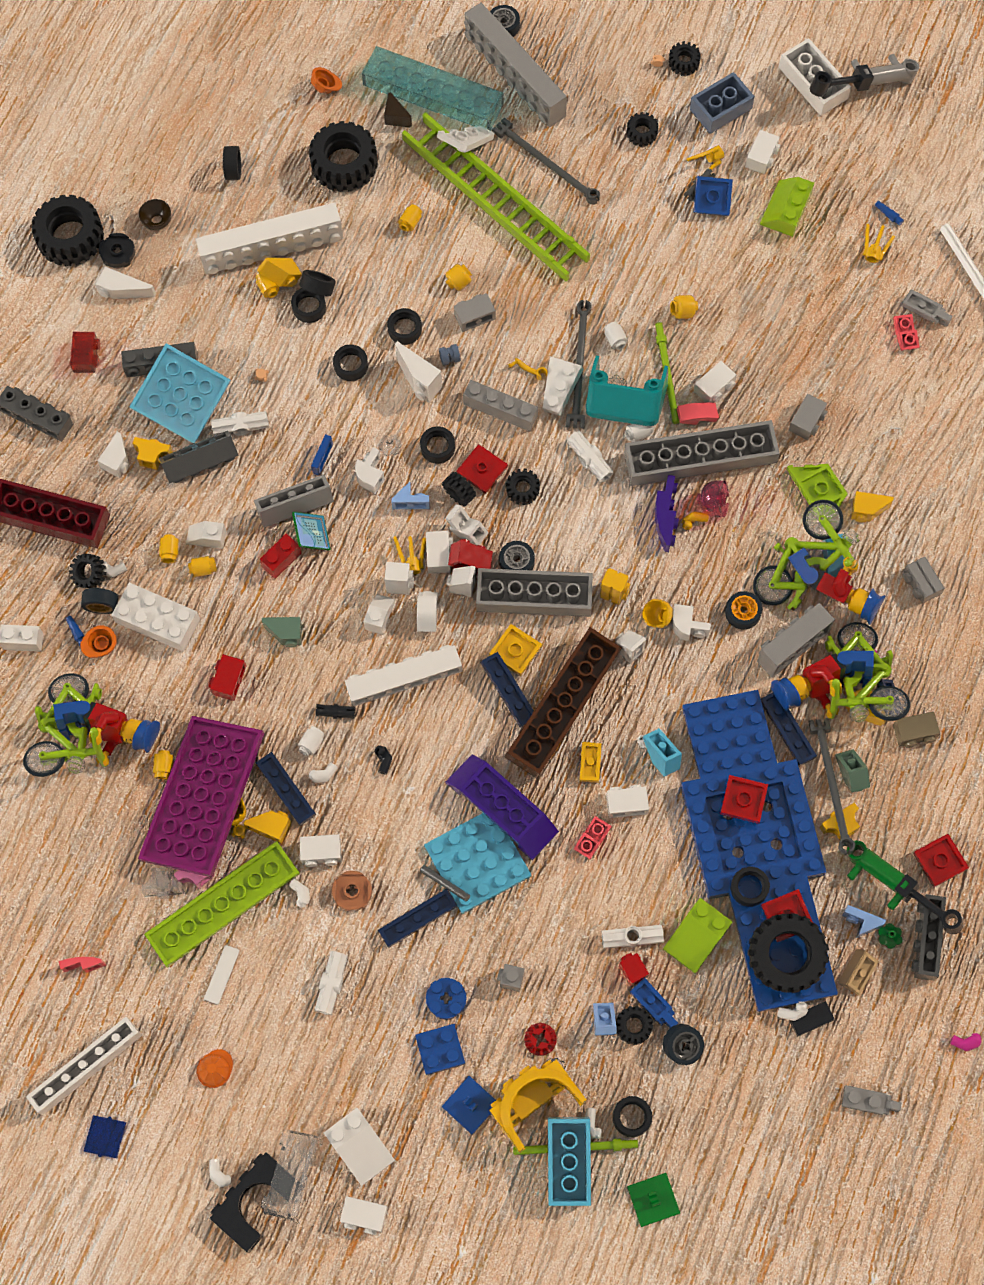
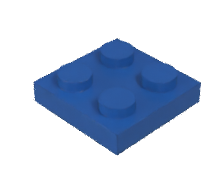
(713, 196)
(440, 1049)

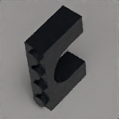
(229, 1214)

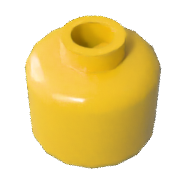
(458, 277)
(683, 306)

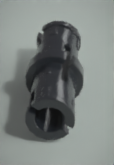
(335, 711)

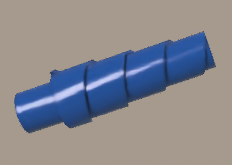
(891, 214)
(75, 630)

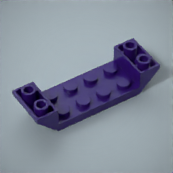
(503, 805)

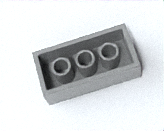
(795, 639)

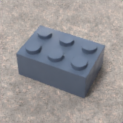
(721, 102)

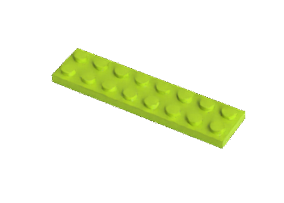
(221, 904)

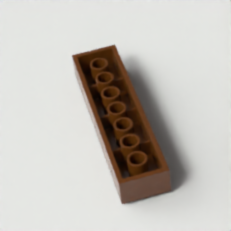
(563, 702)

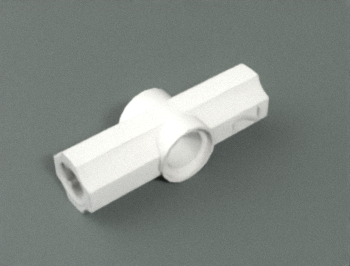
(240, 423)
(590, 456)
(646, 935)
(331, 983)

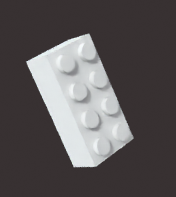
(800, 67)
(156, 617)

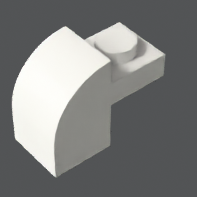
(366, 473)
(466, 527)
(427, 611)
(684, 626)

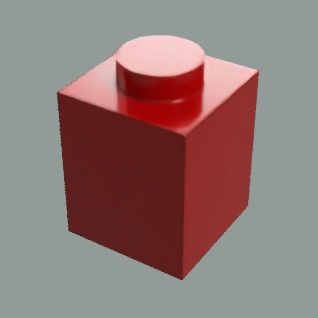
(633, 968)

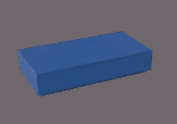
(322, 454)

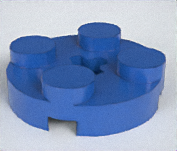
(454, 1006)

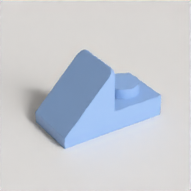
(405, 500)
(868, 921)
(604, 1019)

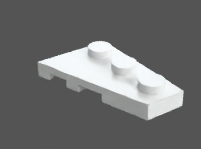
(467, 139)
(560, 384)

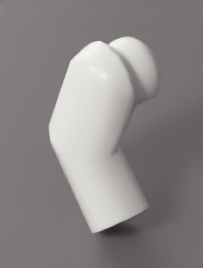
(321, 776)
(302, 893)
(794, 1014)
(594, 1132)

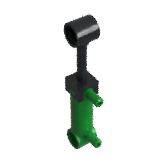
(903, 885)

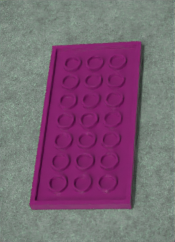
(201, 796)

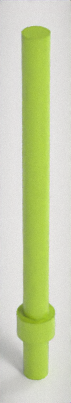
(661, 341)
(615, 1144)

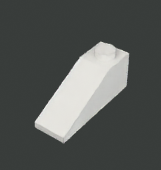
(121, 286)

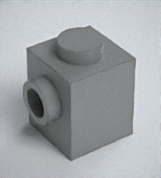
(511, 977)

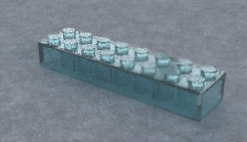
(432, 88)

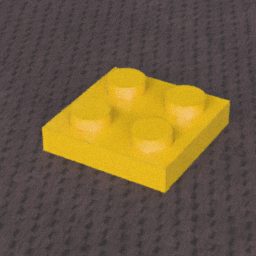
(516, 649)

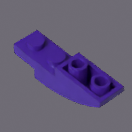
(664, 514)

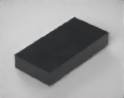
(815, 1018)

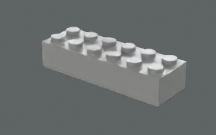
(534, 592)

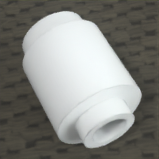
(615, 335)
(638, 432)
(310, 741)

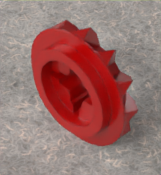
(531, 1042)

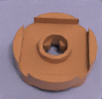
(344, 883)

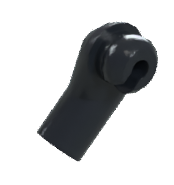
(385, 758)

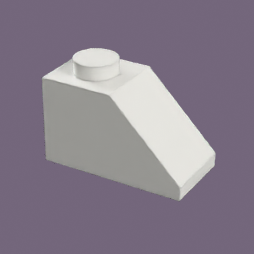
(114, 457)
(207, 534)
(462, 581)
(378, 614)
(632, 645)

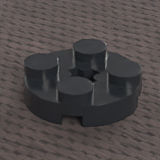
(119, 259)

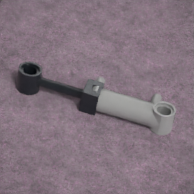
(864, 77)

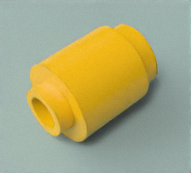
(410, 218)
(266, 286)
(168, 548)
(202, 566)
(162, 764)

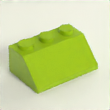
(787, 205)

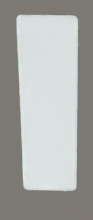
(221, 974)

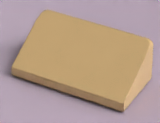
(858, 971)

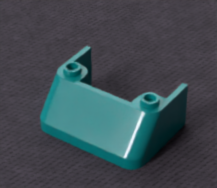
(625, 402)

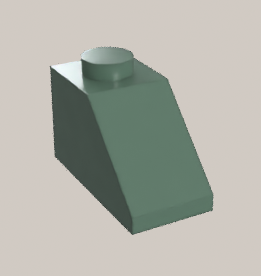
(285, 629)
(853, 770)

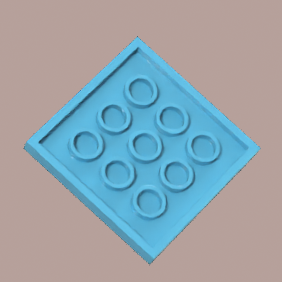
(180, 393)
(477, 860)

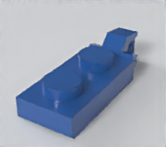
(654, 1003)

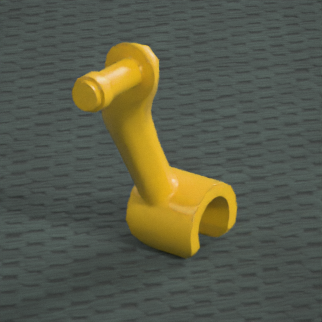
(522, 365)

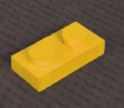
(590, 762)

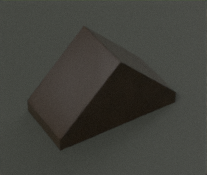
(395, 113)

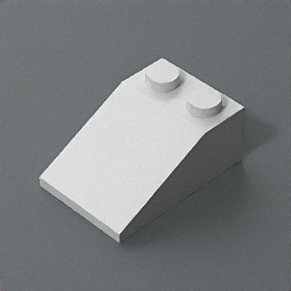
(421, 375)
(359, 1146)

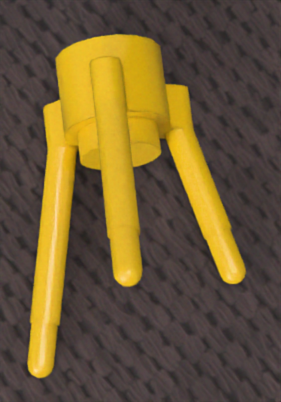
(712, 155)
(874, 253)
(415, 564)

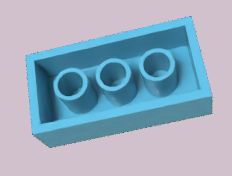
(569, 1161)

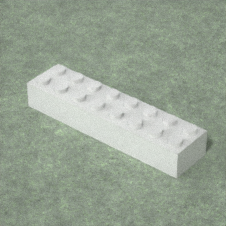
(270, 238)

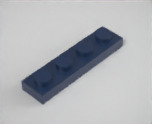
(508, 688)
(788, 730)
(285, 788)
(417, 918)

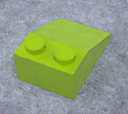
(697, 935)

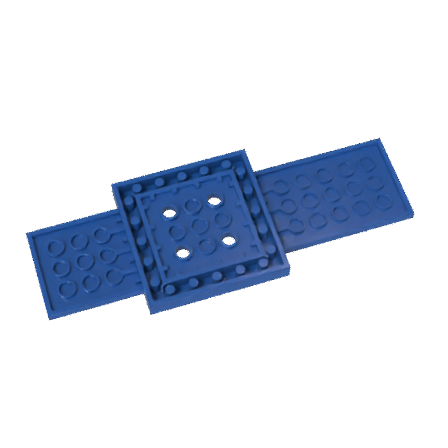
(734, 740)

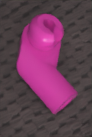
(966, 1044)

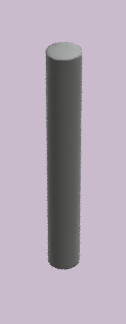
(445, 883)

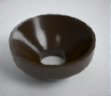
(155, 208)

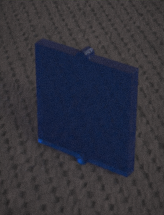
(105, 1136)

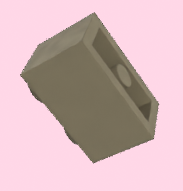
(916, 729)

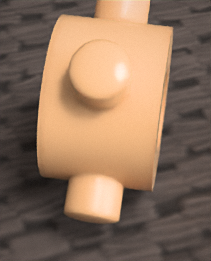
(657, 60)
(261, 375)

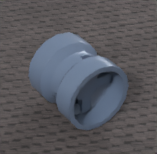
(454, 355)

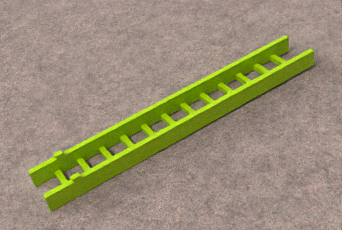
(492, 211)

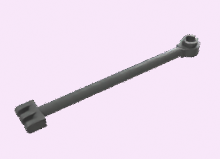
(502, 130)
(575, 416)
(820, 730)

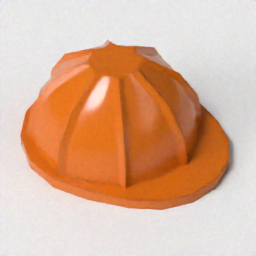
(325, 80)
(98, 642)
(215, 1068)

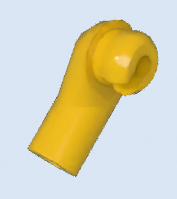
(692, 517)

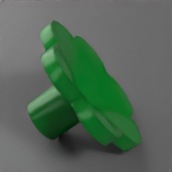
(888, 940)

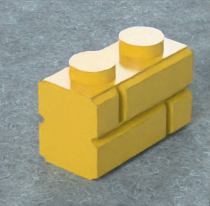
(615, 586)

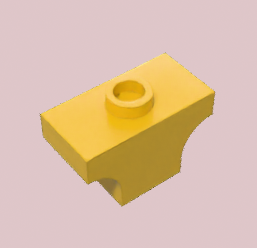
(150, 452)
(831, 825)

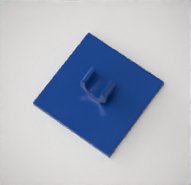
(469, 1105)

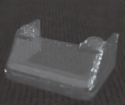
(290, 1175)

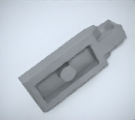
(926, 308)
(869, 1101)

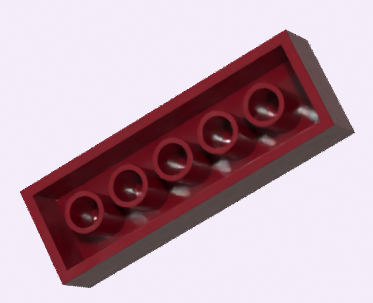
(52, 514)

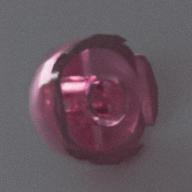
(714, 498)

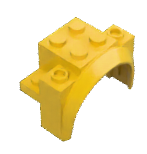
(529, 1094)

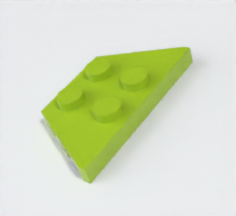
(818, 483)

